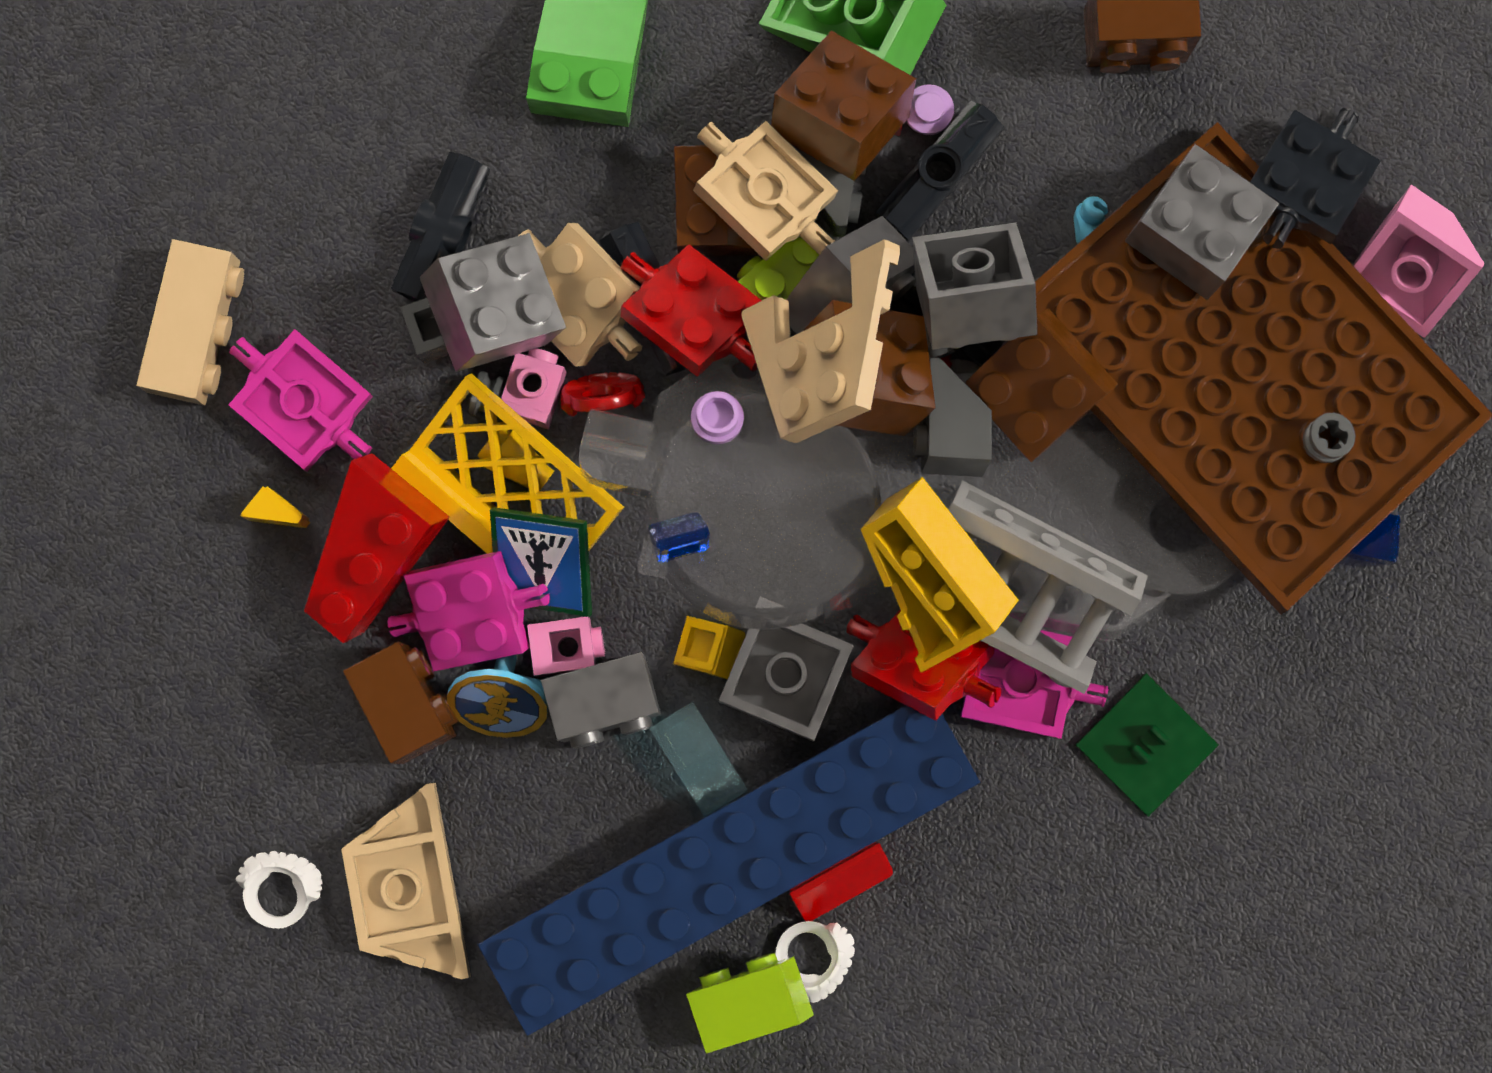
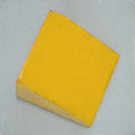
(273, 509)
(708, 647)

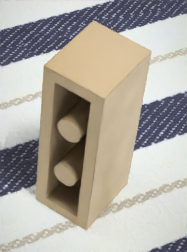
(190, 322)

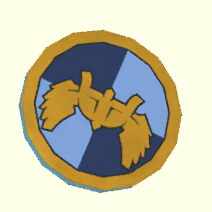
(498, 700)

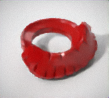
(601, 392)

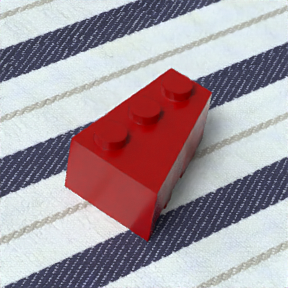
(370, 546)

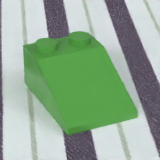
(885, 28)
(587, 60)

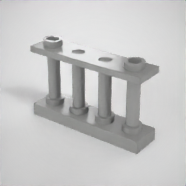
(1067, 564)

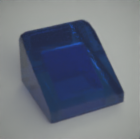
(679, 537)
(1380, 544)

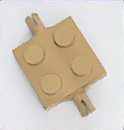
(765, 190)
(588, 294)

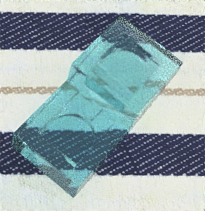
(698, 759)

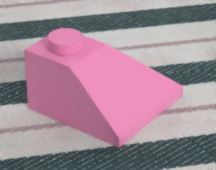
(1419, 260)

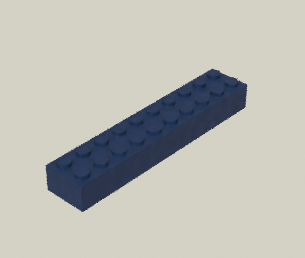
(726, 865)

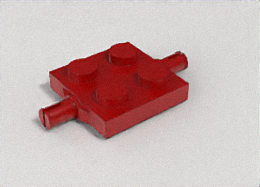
(690, 309)
(891, 668)

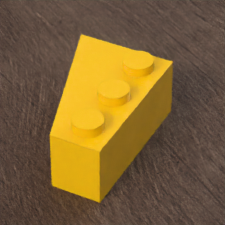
(936, 573)

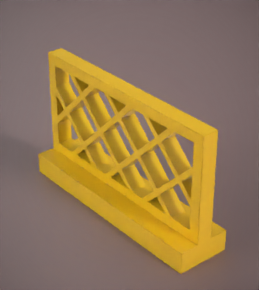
(466, 505)

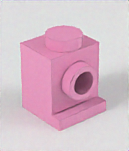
(540, 405)
(545, 644)

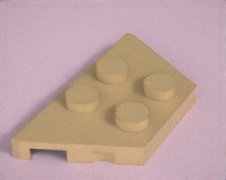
(406, 888)

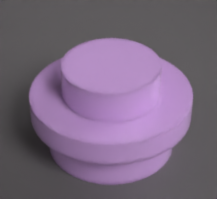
(930, 110)
(717, 417)

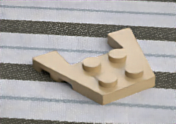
(831, 367)

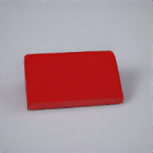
(841, 882)

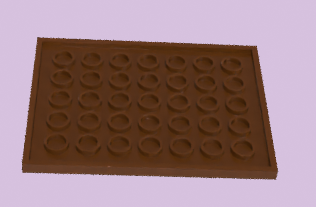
(1229, 383)

